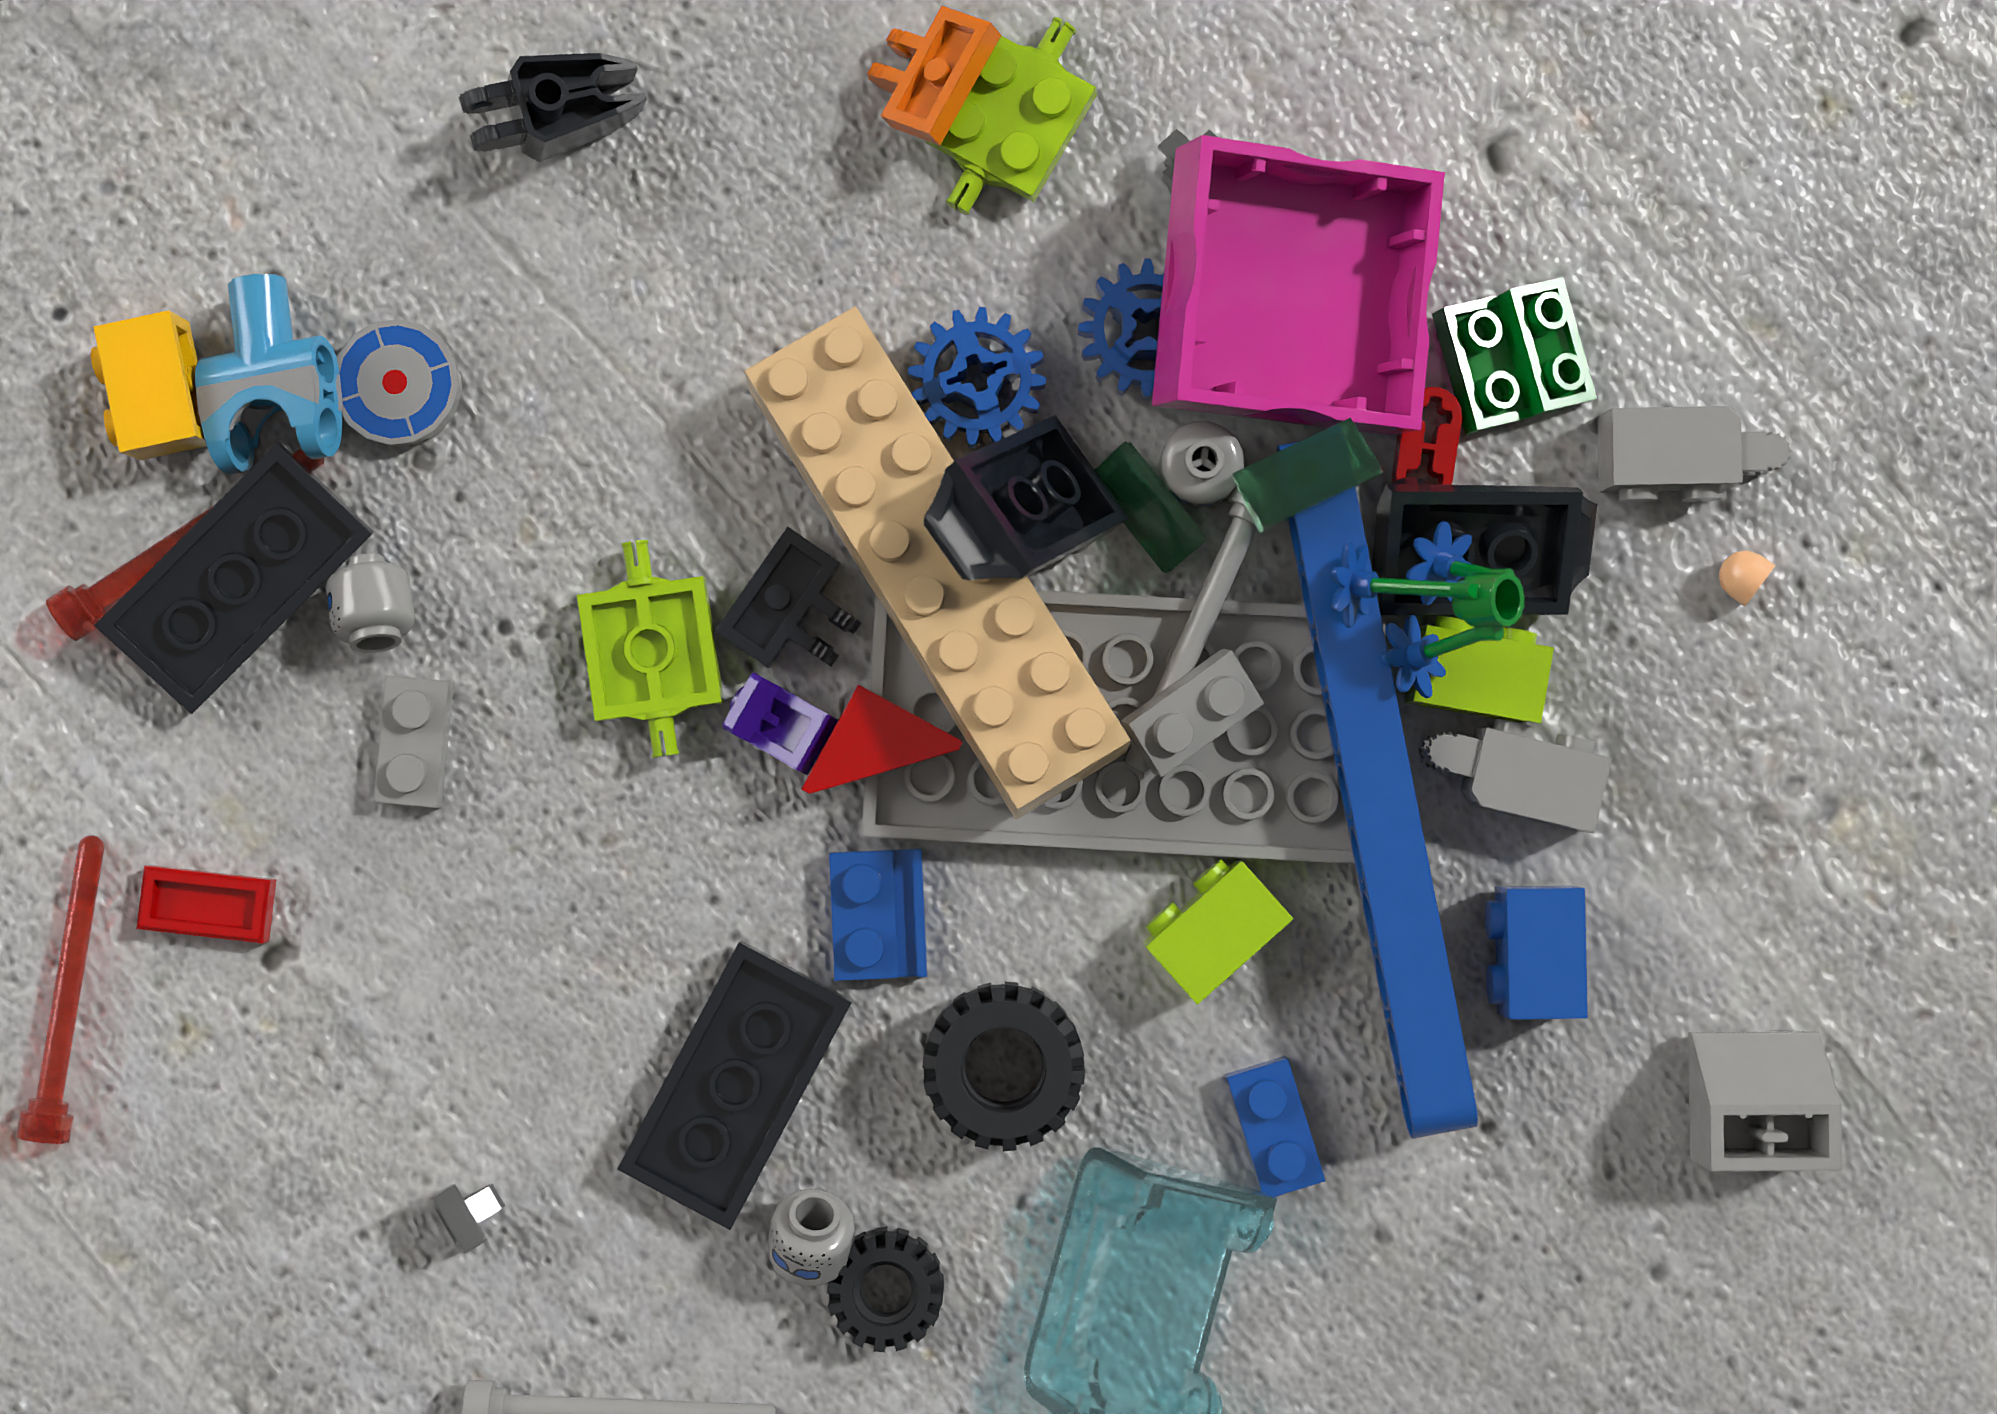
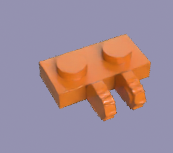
(939, 74)

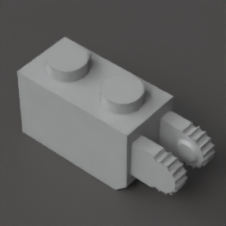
(1681, 450)
(1524, 775)

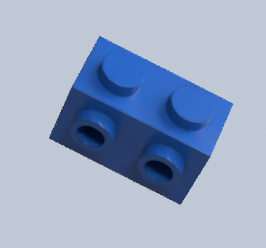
(1538, 952)

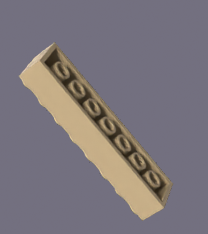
(979, 641)

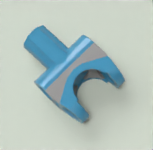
(267, 376)

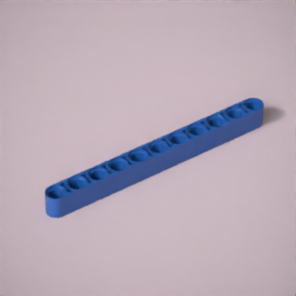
(1384, 831)

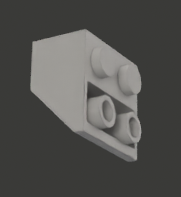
(1763, 1102)

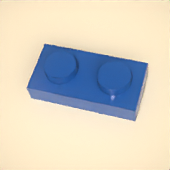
(1275, 1127)

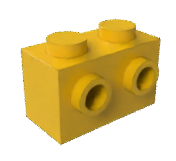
(149, 384)

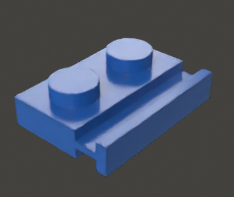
(878, 914)

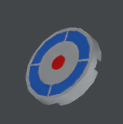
(398, 383)

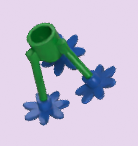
(1483, 600)

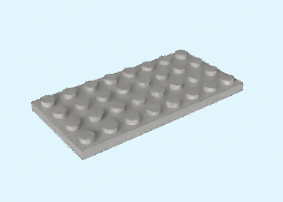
(1247, 794)

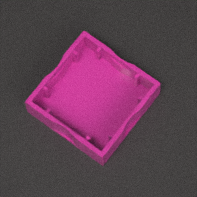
(1297, 287)

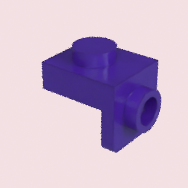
(779, 723)

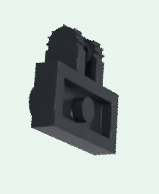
(779, 600)

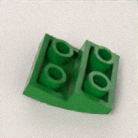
(1514, 355)

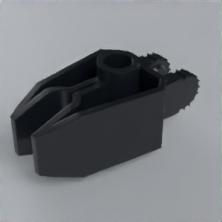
(555, 103)

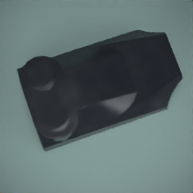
(1020, 505)
(1530, 529)

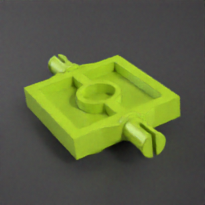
(1017, 119)
(650, 648)

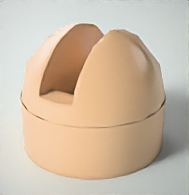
(1744, 574)

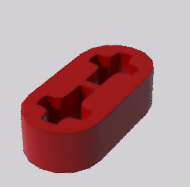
(1443, 444)

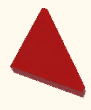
(873, 740)

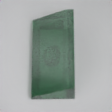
(1306, 474)
(1152, 510)

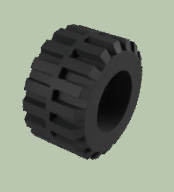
(1003, 1121)

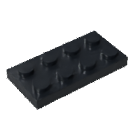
(234, 578)
(735, 1085)

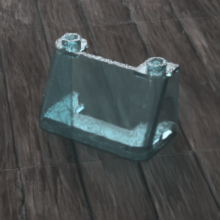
(1138, 1287)

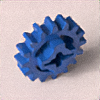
(1125, 308)
(1005, 369)

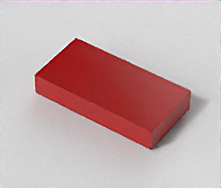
(206, 904)

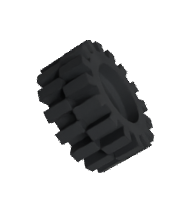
(895, 1327)

